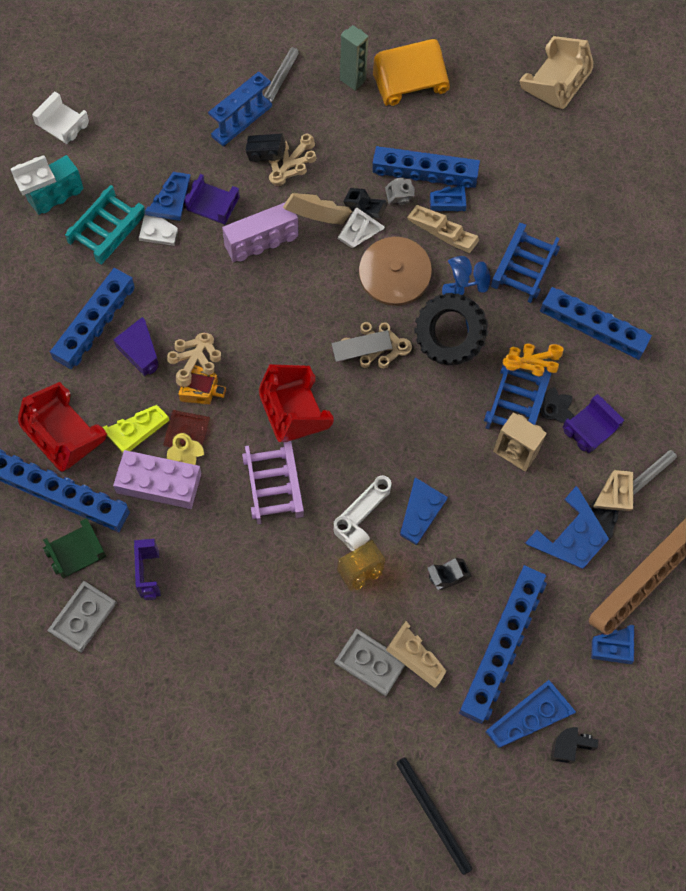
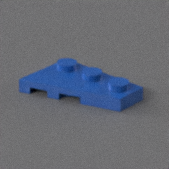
(170, 200)
(421, 510)

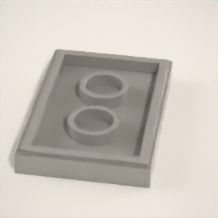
(82, 616)
(370, 662)

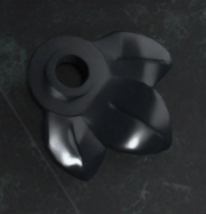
(558, 404)

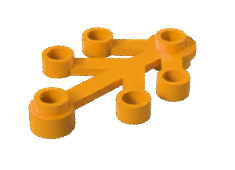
(514, 362)

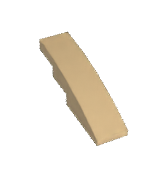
(316, 209)
(442, 228)

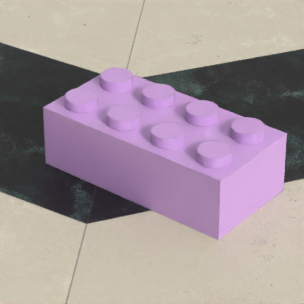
(260, 232)
(157, 479)

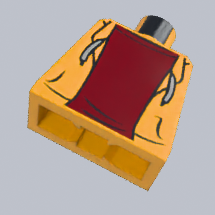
(202, 388)

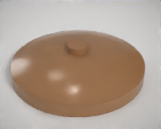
(395, 271)

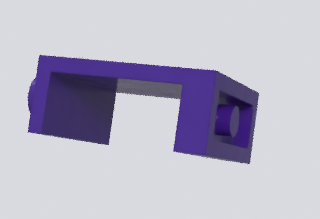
(211, 201)
(593, 424)
(145, 550)

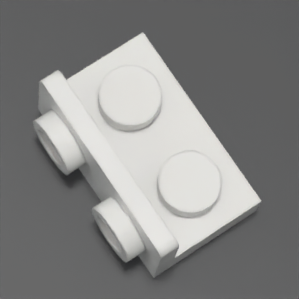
(33, 175)

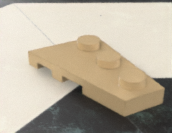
(411, 653)

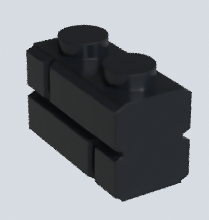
(265, 147)

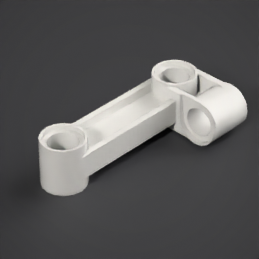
(358, 511)

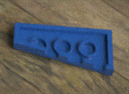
(532, 714)

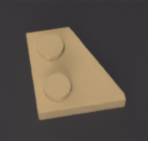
(617, 492)

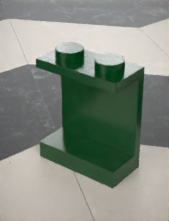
(74, 550)

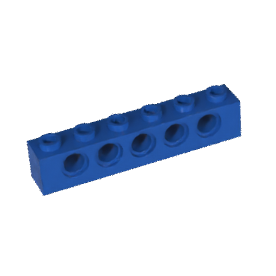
(439, 167)
(93, 309)
(600, 331)

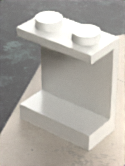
(60, 119)

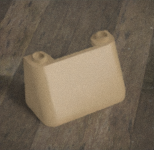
(562, 73)

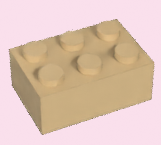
(519, 441)

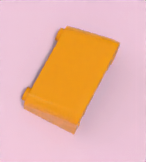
(410, 70)

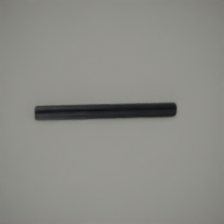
(434, 816)

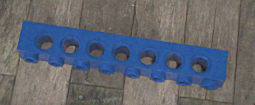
(24, 482)
(527, 579)

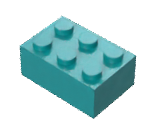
(67, 184)

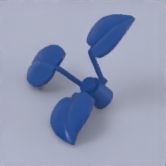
(462, 270)

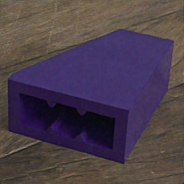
(138, 347)

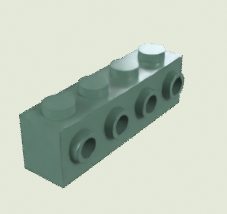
(353, 57)

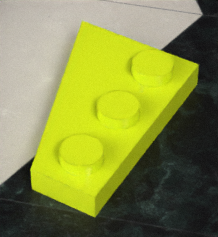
(133, 431)

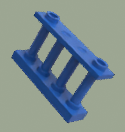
(244, 117)
(514, 250)
(535, 396)

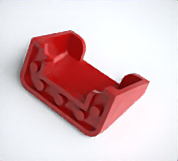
(290, 403)
(57, 427)

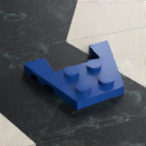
(579, 540)

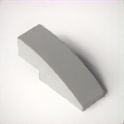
(362, 345)

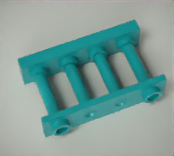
(112, 239)

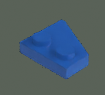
(448, 199)
(615, 646)

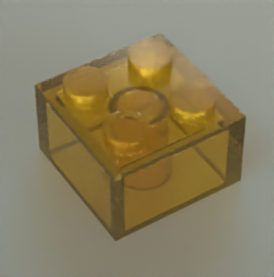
(361, 565)

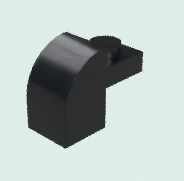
(360, 199)
(449, 574)
(566, 743)

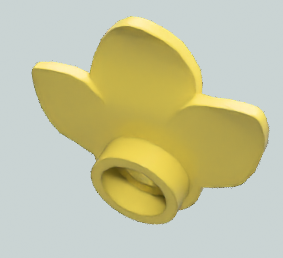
(185, 453)

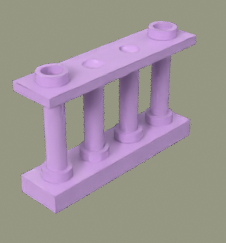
(290, 488)

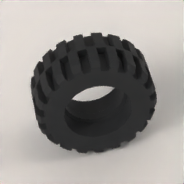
(426, 329)

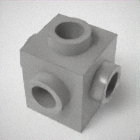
(400, 191)

